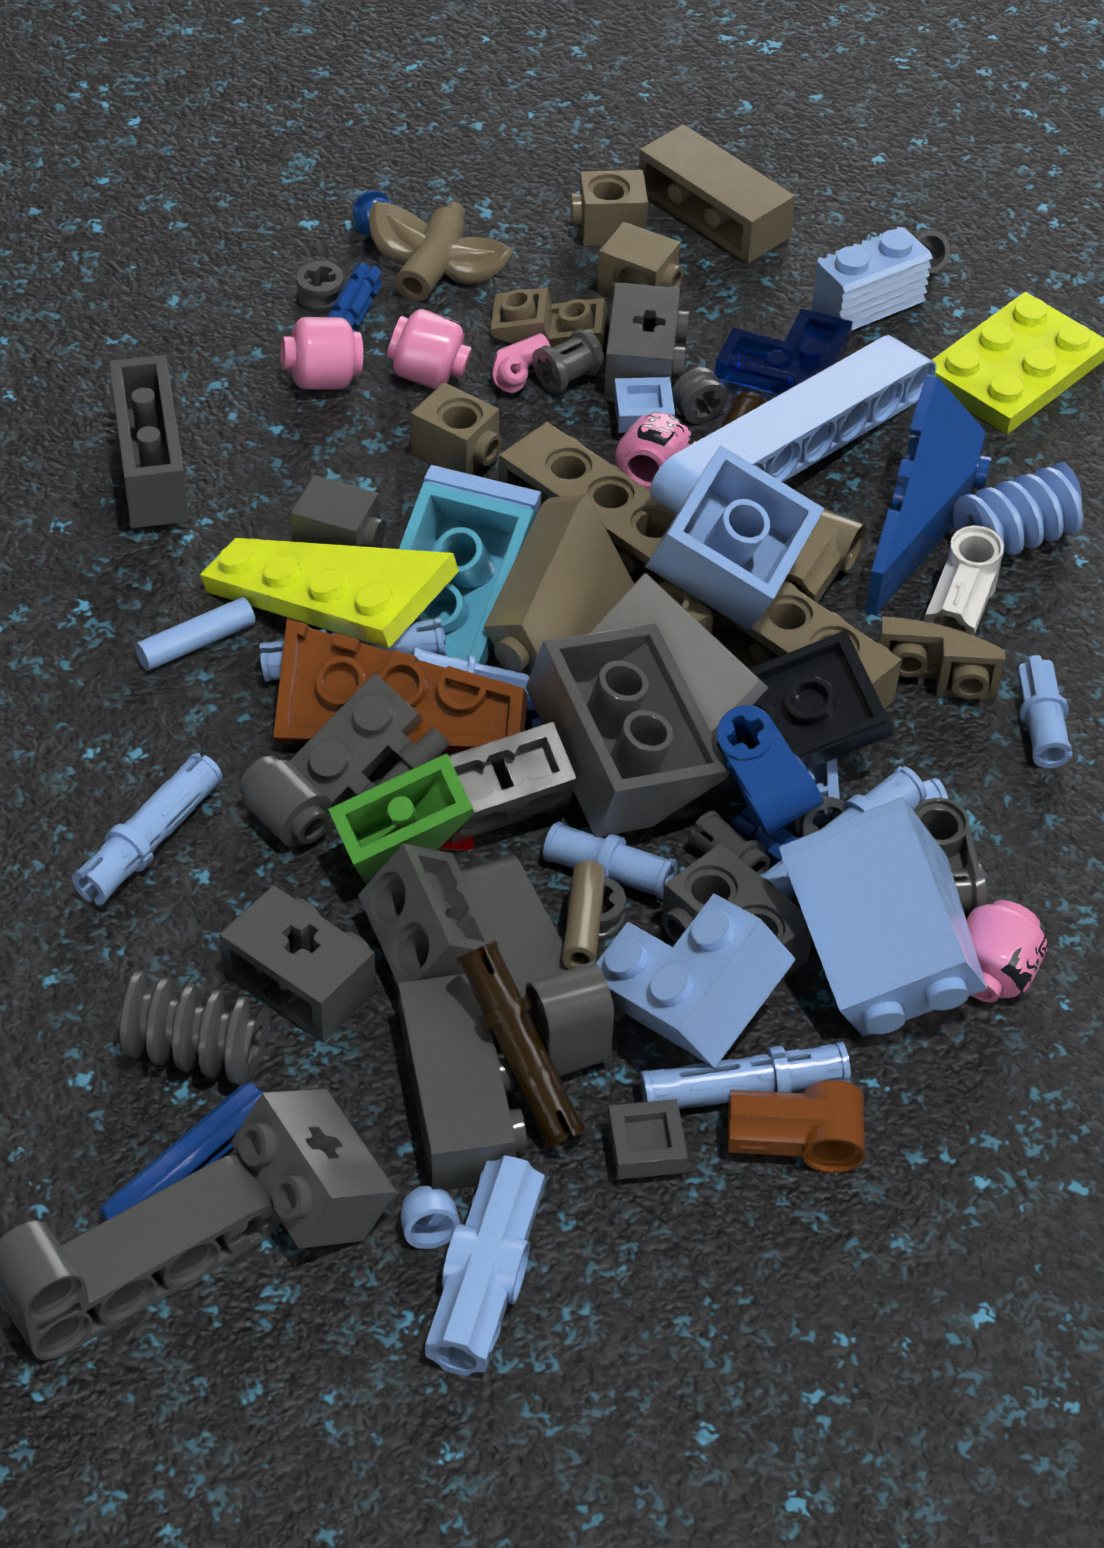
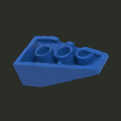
(938, 468)

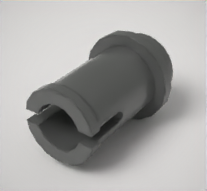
(719, 831)

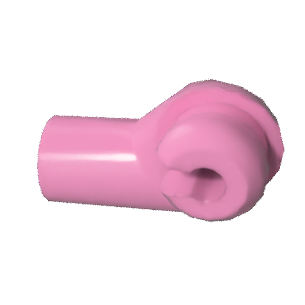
(512, 363)

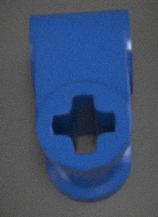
(769, 775)

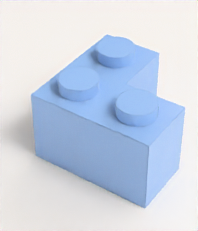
(704, 984)

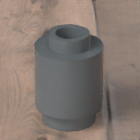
(285, 801)

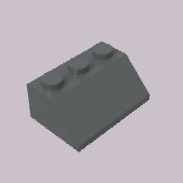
(625, 726)

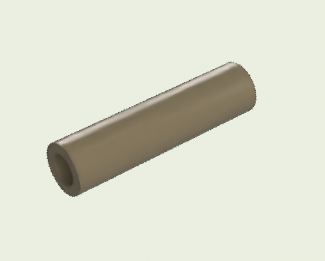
(584, 914)

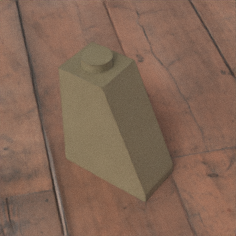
(558, 583)

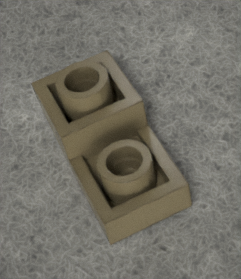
(531, 312)
(956, 660)

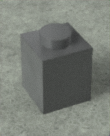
(337, 515)

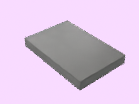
(709, 669)

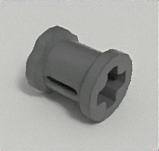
(568, 361)

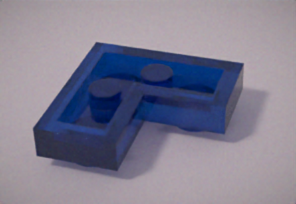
(779, 365)

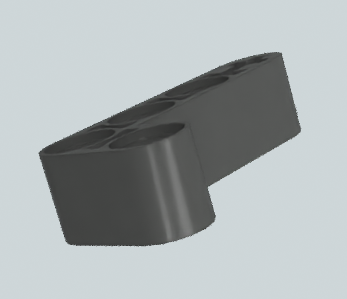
(570, 1005)
(132, 1260)

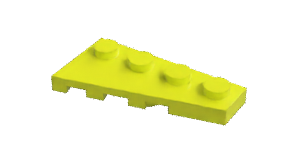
(334, 587)

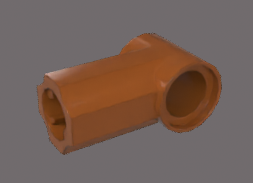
(819, 1125)

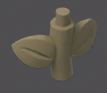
(433, 248)

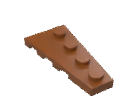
(328, 669)

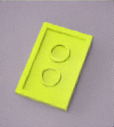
(1018, 362)

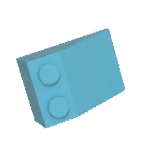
(485, 543)

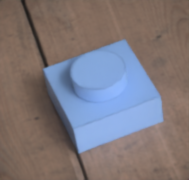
(641, 397)

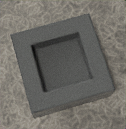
(647, 1139)

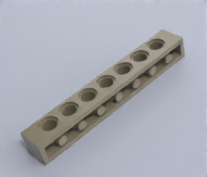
(636, 524)

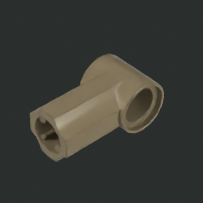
(829, 549)

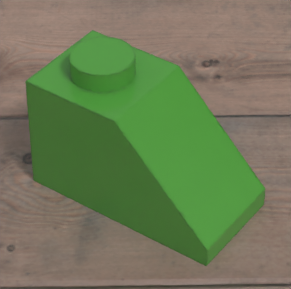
(411, 809)

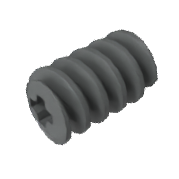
(191, 1032)

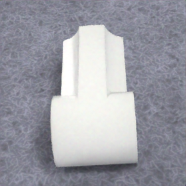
(967, 579)

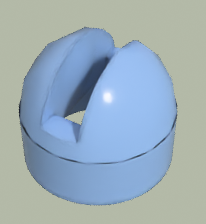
(437, 1214)

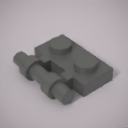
(361, 738)

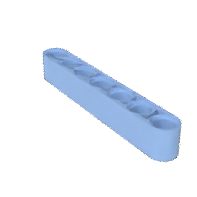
(807, 419)

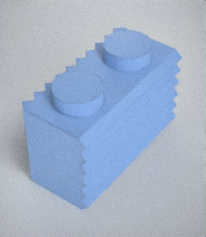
(872, 278)

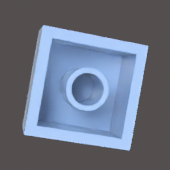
(735, 538)

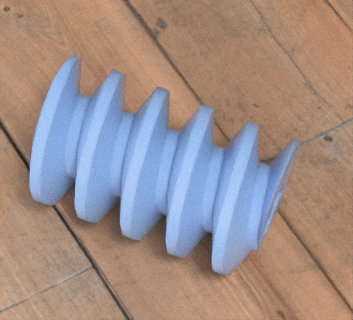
(1026, 508)

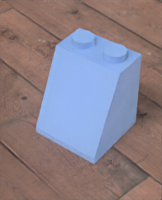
(884, 917)

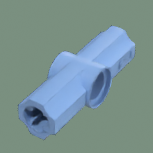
(485, 1266)

